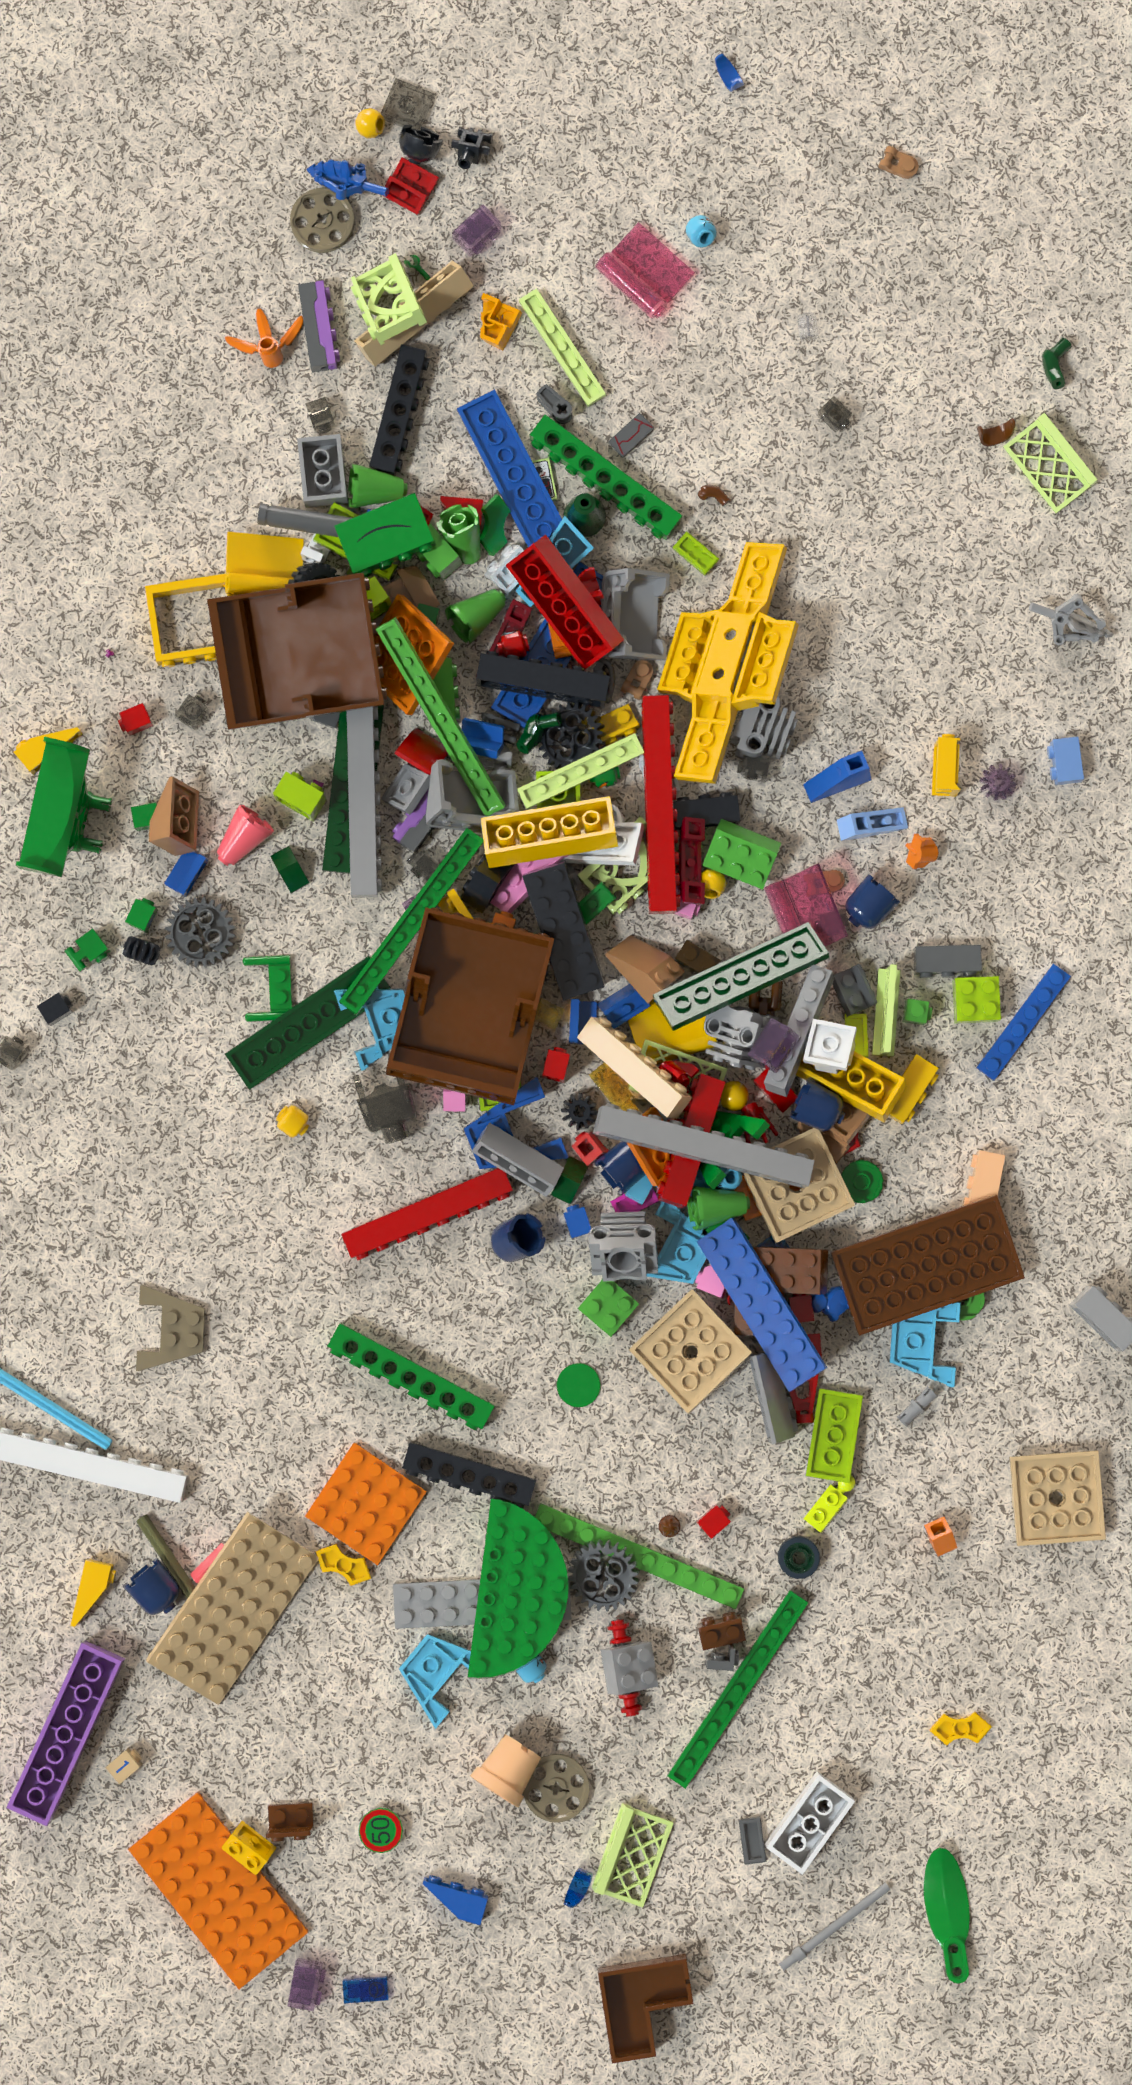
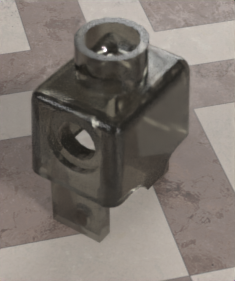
(387, 1109)

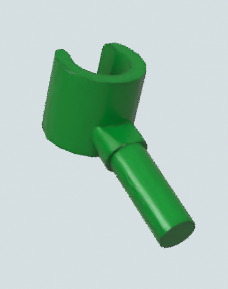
(417, 266)

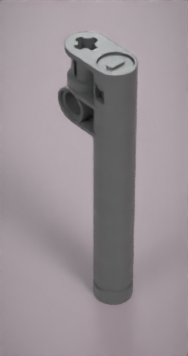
(302, 521)

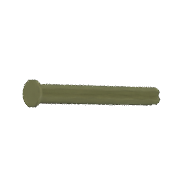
(166, 1555)

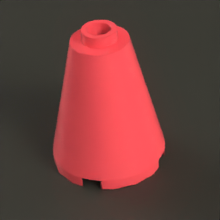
(243, 835)

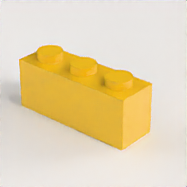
(917, 1077)

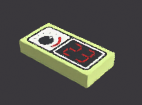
(545, 472)

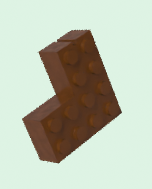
(793, 1272)
(631, 1993)

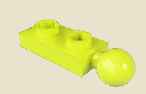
(829, 1505)

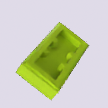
(695, 553)

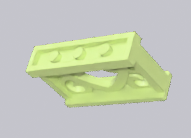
(404, 316)
(620, 884)

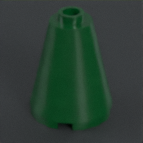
(586, 514)

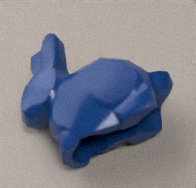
(831, 1304)

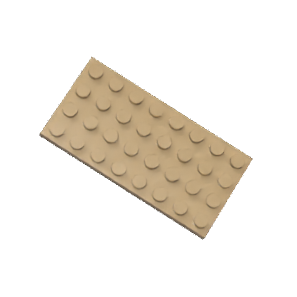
(232, 1608)

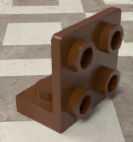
(721, 1631)
(290, 1821)

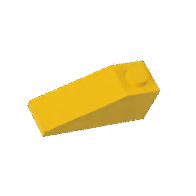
(32, 750)
(94, 1582)

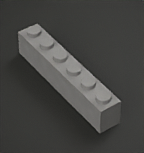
(806, 1009)

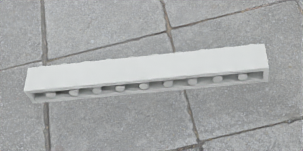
(91, 1466)

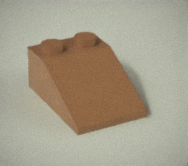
(176, 818)
(644, 966)

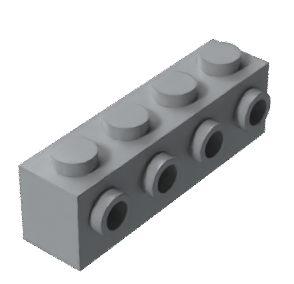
(517, 1159)

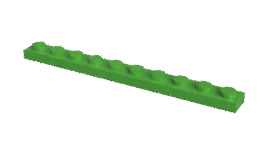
(440, 716)
(647, 1559)

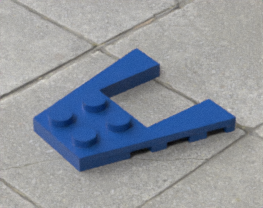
(496, 1115)

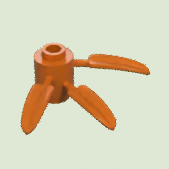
(267, 346)

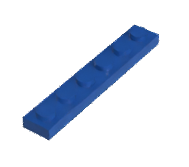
(1023, 1022)

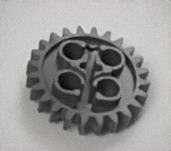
(182, 940)
(584, 1571)

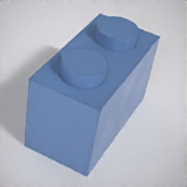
(1066, 761)

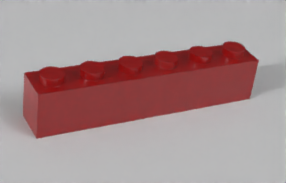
(699, 1112)

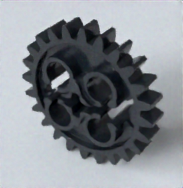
(579, 749)

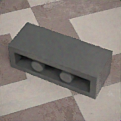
(947, 960)

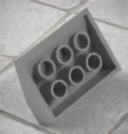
(772, 1400)

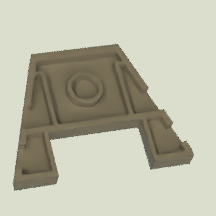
(180, 1329)

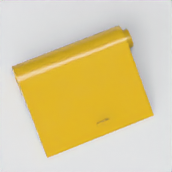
(260, 562)
(652, 1025)

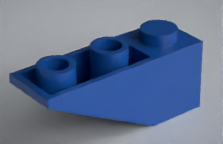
(838, 777)
(463, 1903)

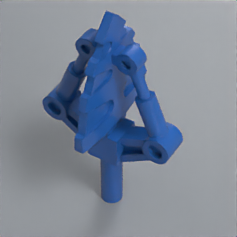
(339, 178)

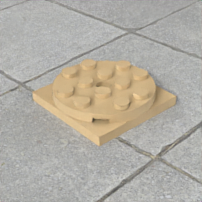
(794, 1211)
(665, 1347)
(1077, 1515)

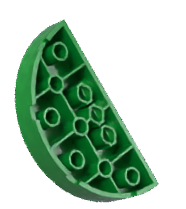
(518, 1595)

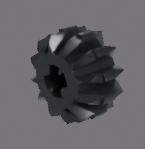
(141, 950)
(586, 1113)

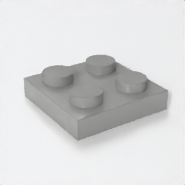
(407, 789)

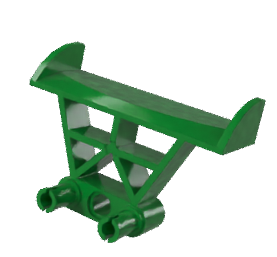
(60, 810)

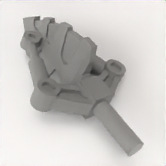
(1064, 615)

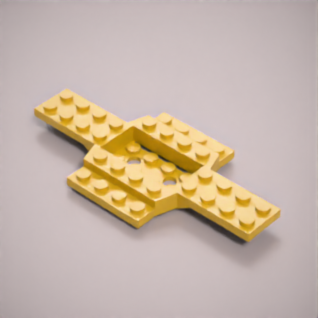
(702, 649)

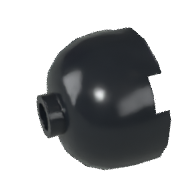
(419, 144)

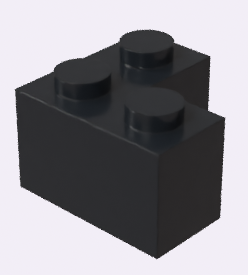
(484, 884)

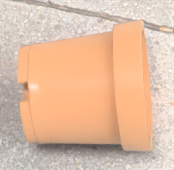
(507, 1770)

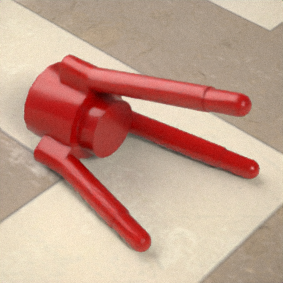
(753, 1110)

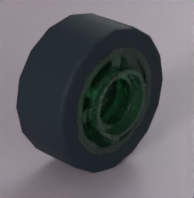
(805, 1568)

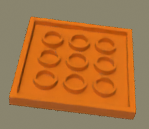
(427, 641)
(365, 1503)

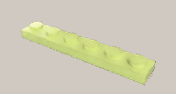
(562, 347)
(580, 771)

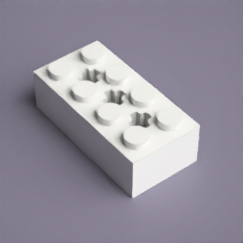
(813, 1836)

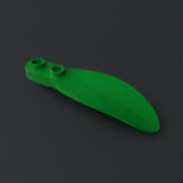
(948, 1910)

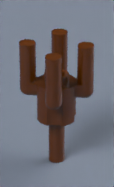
(766, 1005)

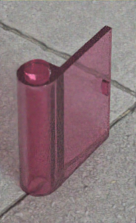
(645, 271)
(806, 899)

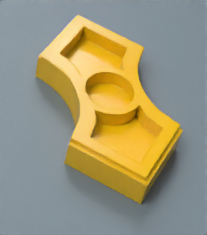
(353, 1569)
(970, 1727)

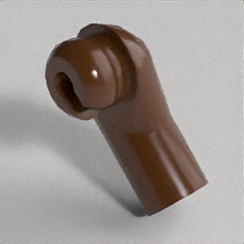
(715, 492)

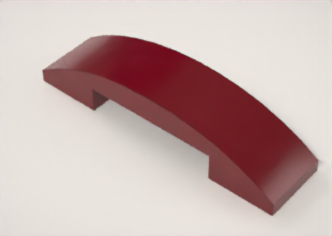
(514, 620)
(689, 865)

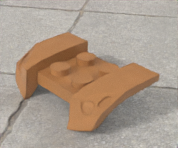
(411, 585)
(841, 1134)

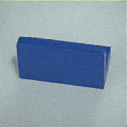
(484, 737)
(186, 872)
(622, 1005)
(579, 1016)

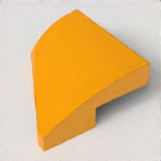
(494, 328)

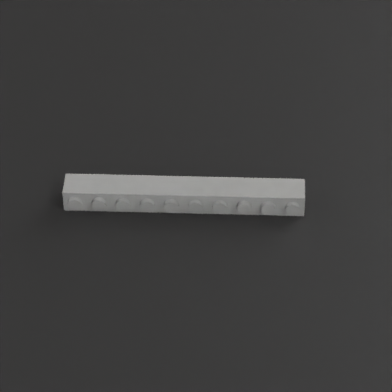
(363, 802)
(703, 1146)

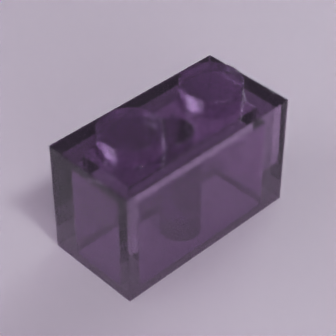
(477, 231)
(773, 1045)
(305, 1984)

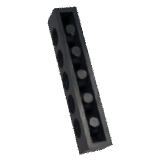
(407, 358)
(416, 1452)

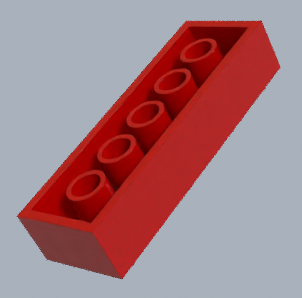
(564, 602)

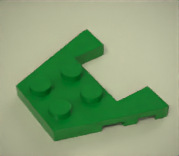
(731, 1126)

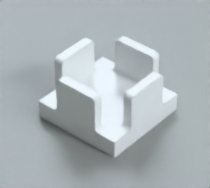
(830, 1046)

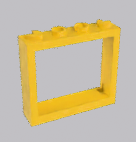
(173, 588)

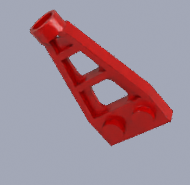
(807, 1403)

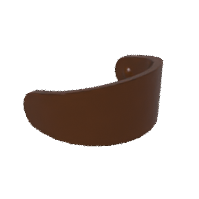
(996, 435)

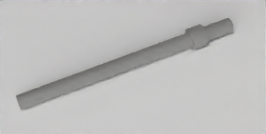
(799, 1953)

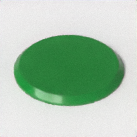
(578, 1385)

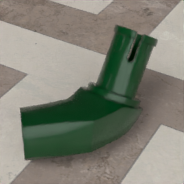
(1051, 363)
(534, 730)

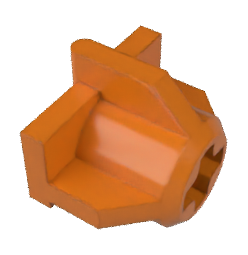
(921, 852)

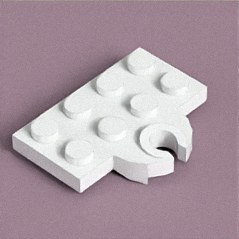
(629, 840)

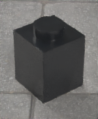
(55, 1008)

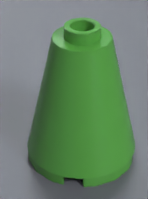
(373, 487)
(462, 532)
(475, 614)
(715, 1206)

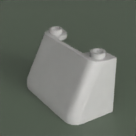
(633, 609)
(452, 803)

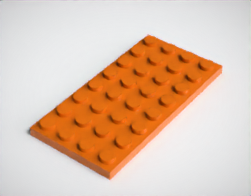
(221, 1901)

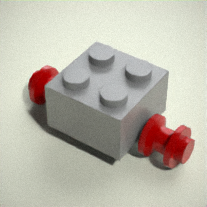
(628, 1667)

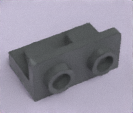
(854, 990)
(718, 1661)

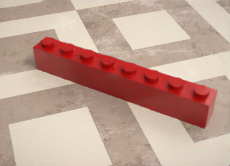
(427, 1212)

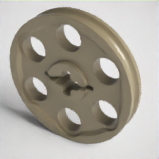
(322, 230)
(559, 1799)

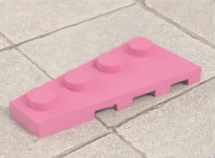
(513, 889)

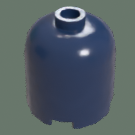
(870, 904)
(818, 1106)
(620, 1167)
(518, 1238)
(153, 1589)

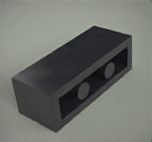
(708, 808)

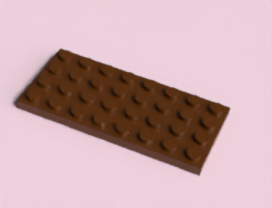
(927, 1264)

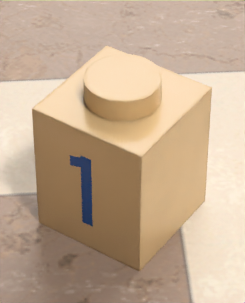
(124, 1765)

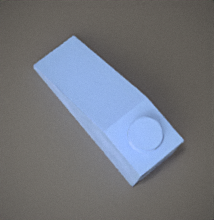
(871, 823)

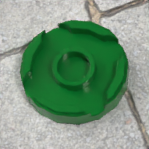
(856, 1178)

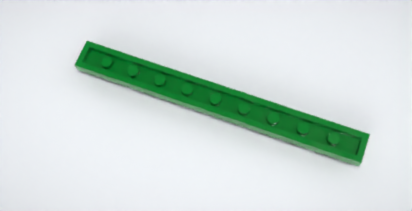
(411, 921)
(737, 1689)

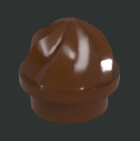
(669, 1526)

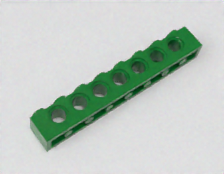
(549, 429)
(358, 1359)

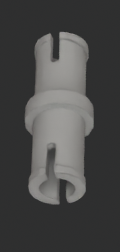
(917, 1406)

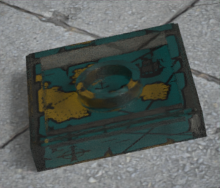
(407, 105)

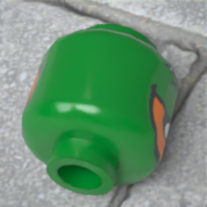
(607, 778)

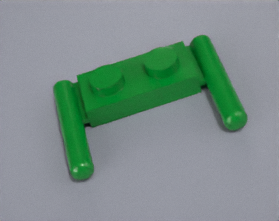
(279, 986)

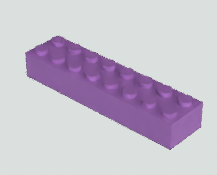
(65, 1733)

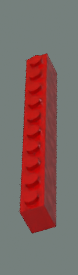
(659, 804)

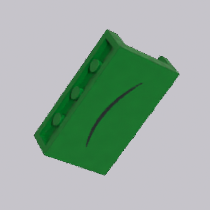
(385, 535)

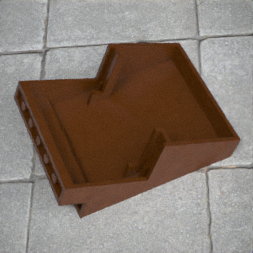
(297, 651)
(469, 1006)

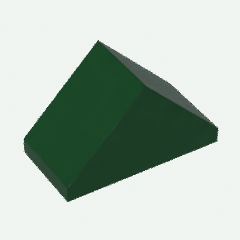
(289, 869)
(569, 1180)

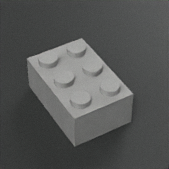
(322, 470)
(1104, 1317)

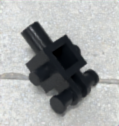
(471, 146)

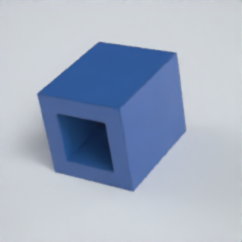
(577, 1221)

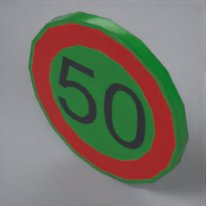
(380, 1830)

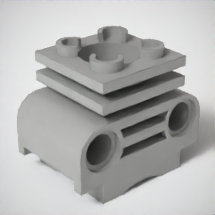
(763, 729)
(739, 1030)
(623, 1247)

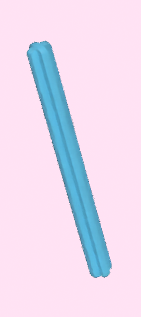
(54, 1410)

